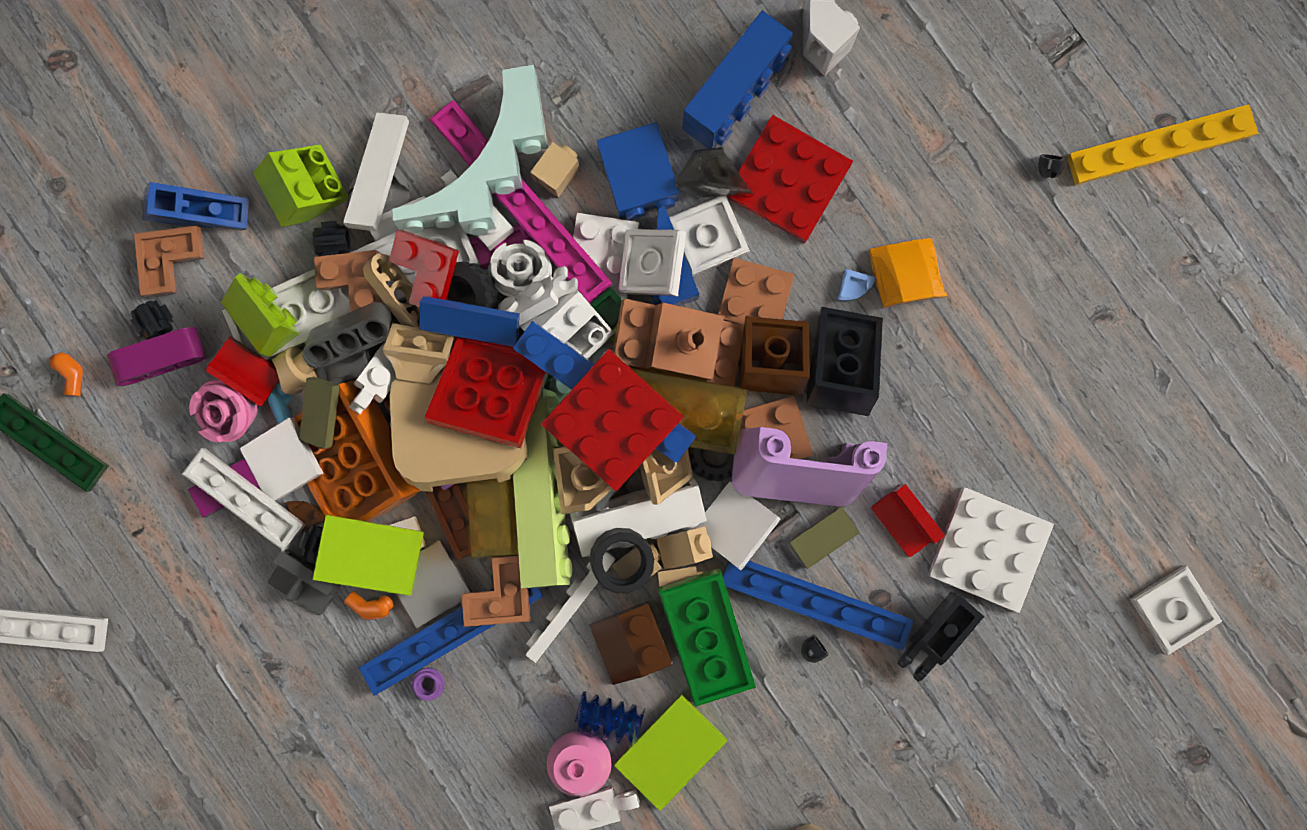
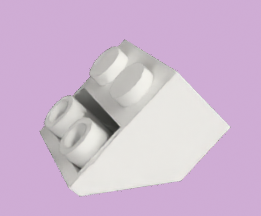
(827, 33)
(575, 324)

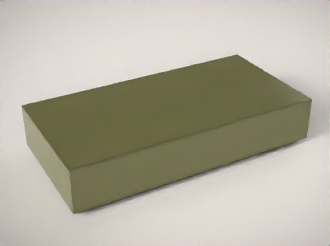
(319, 412)
(824, 537)

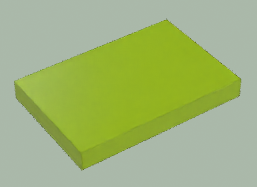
(368, 555)
(670, 752)

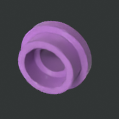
(418, 686)

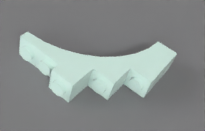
(495, 170)

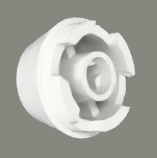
(518, 267)

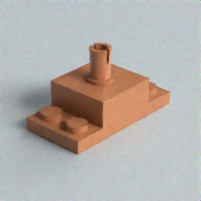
(678, 341)

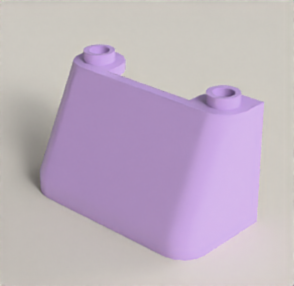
(766, 471)

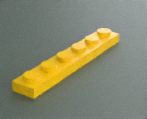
(1162, 144)

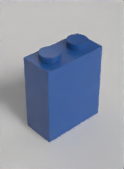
(638, 171)

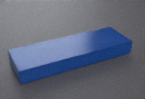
(469, 321)

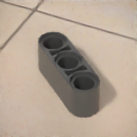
(339, 346)

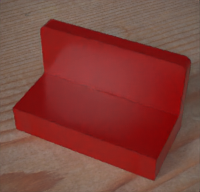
(244, 371)
(907, 520)

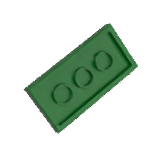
(706, 637)

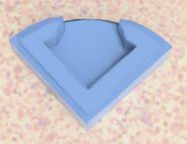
(854, 285)

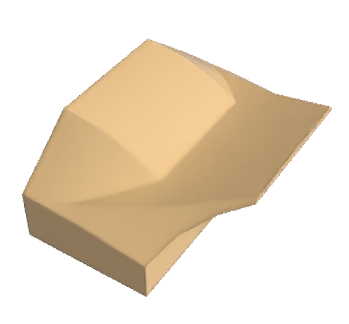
(417, 353)

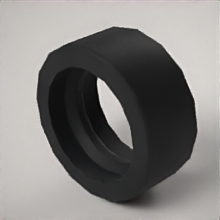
(629, 584)

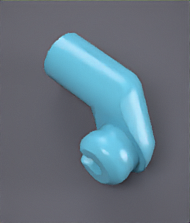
(279, 403)

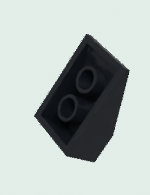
(846, 362)

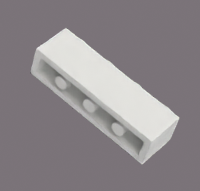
(635, 511)

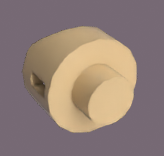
(293, 370)

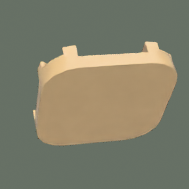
(437, 455)

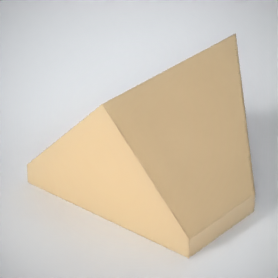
(664, 476)
(577, 484)

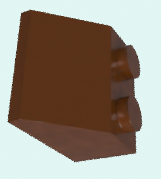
(774, 356)
(631, 643)

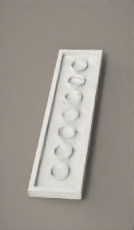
(317, 307)

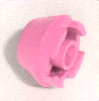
(222, 411)
(578, 764)

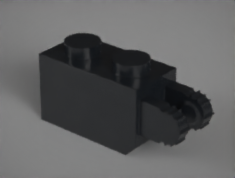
(941, 634)

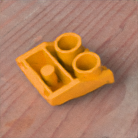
(906, 272)

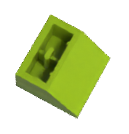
(299, 184)
(258, 315)

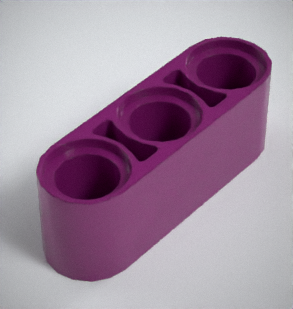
(156, 356)

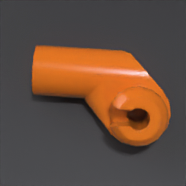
(70, 370)
(369, 609)

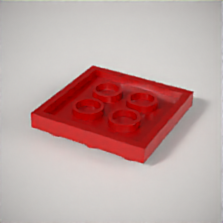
(790, 178)
(487, 392)
(612, 420)

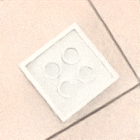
(990, 549)

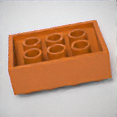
(359, 467)

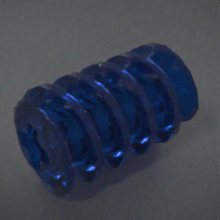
(609, 719)

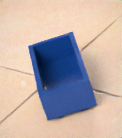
(737, 81)

